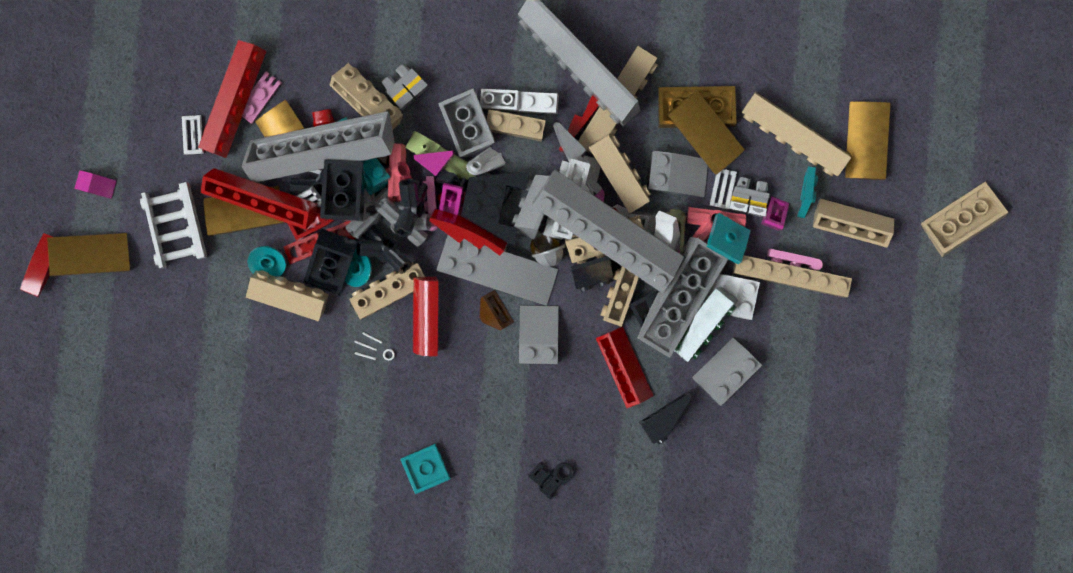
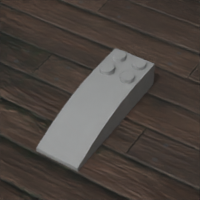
(503, 272)
(682, 298)

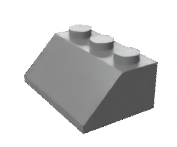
(467, 123)
(530, 218)
(726, 371)

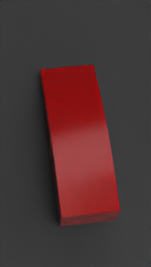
(38, 269)

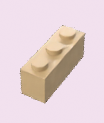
(516, 125)

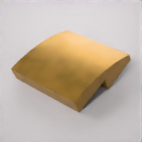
(279, 120)

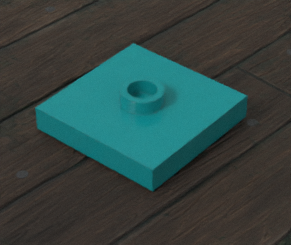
(728, 238)
(425, 468)

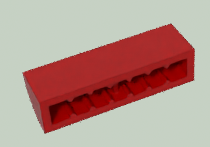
(425, 316)
(624, 367)

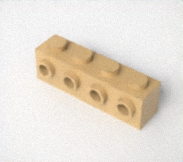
(362, 94)
(620, 173)
(853, 223)
(581, 250)
(385, 292)
(287, 295)
(619, 296)

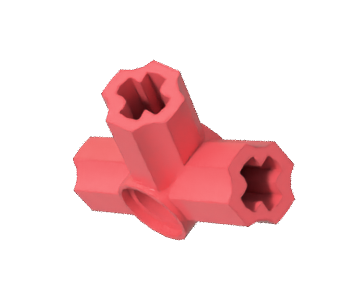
(397, 170)
(703, 218)

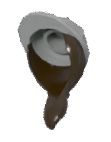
(546, 250)

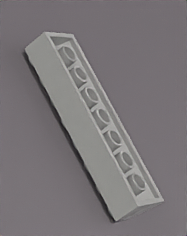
(579, 61)
(307, 148)
(608, 231)

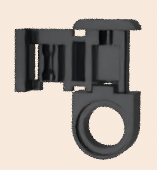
(450, 178)
(547, 481)

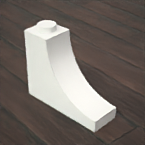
(667, 230)

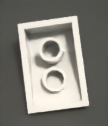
(742, 290)

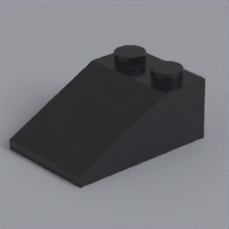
(343, 191)
(330, 261)
(591, 273)
(662, 421)

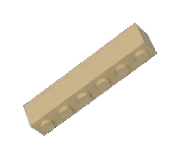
(632, 79)
(797, 134)
(793, 276)

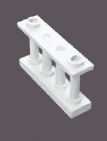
(577, 172)
(188, 212)

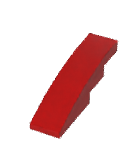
(461, 228)

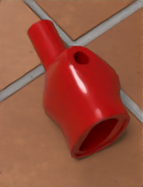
(322, 117)

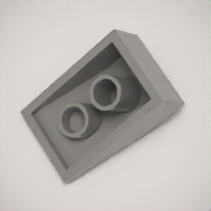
(677, 174)
(538, 335)

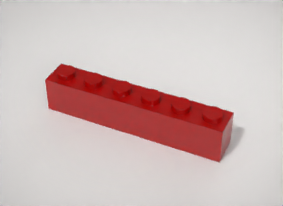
(232, 99)
(259, 198)

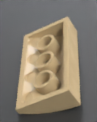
(964, 219)

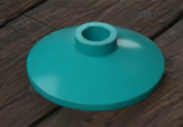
(258, 261)
(359, 277)

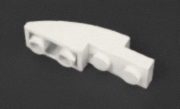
(519, 101)

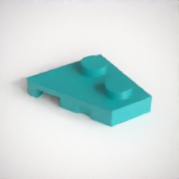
(808, 194)

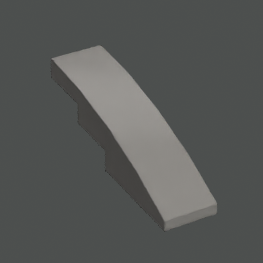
(574, 150)

